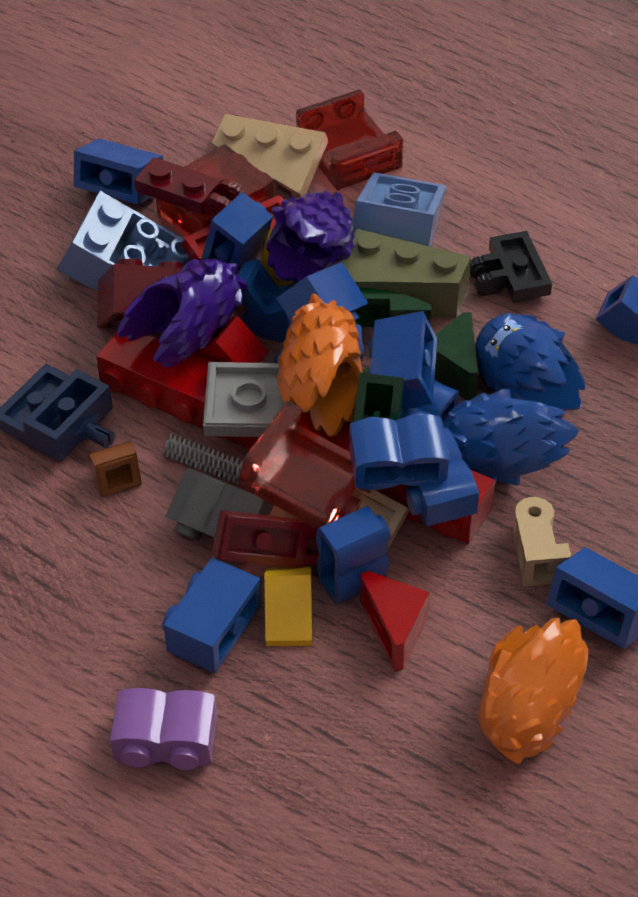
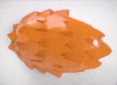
(321, 364)
(532, 687)

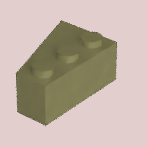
(411, 270)

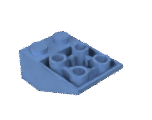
(116, 233)

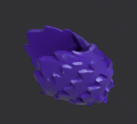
(309, 235)
(185, 308)

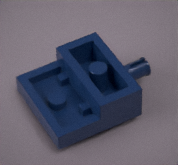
(58, 412)

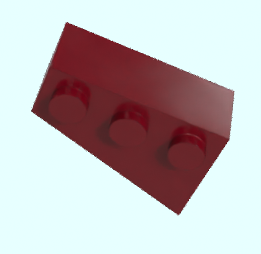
(124, 283)

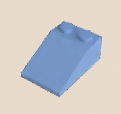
(399, 208)

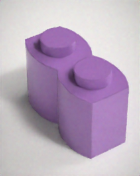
(164, 728)

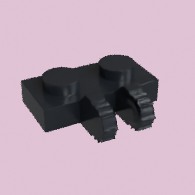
(511, 265)

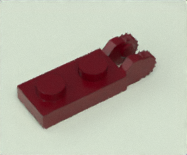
(186, 187)
(264, 539)

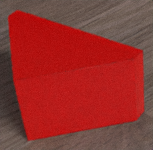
(395, 613)

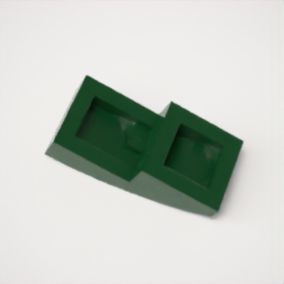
(388, 304)

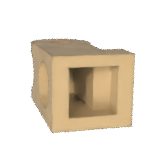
(535, 542)

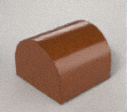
(115, 468)

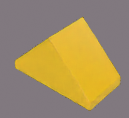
(288, 606)

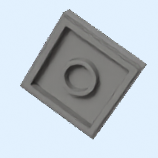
(240, 398)

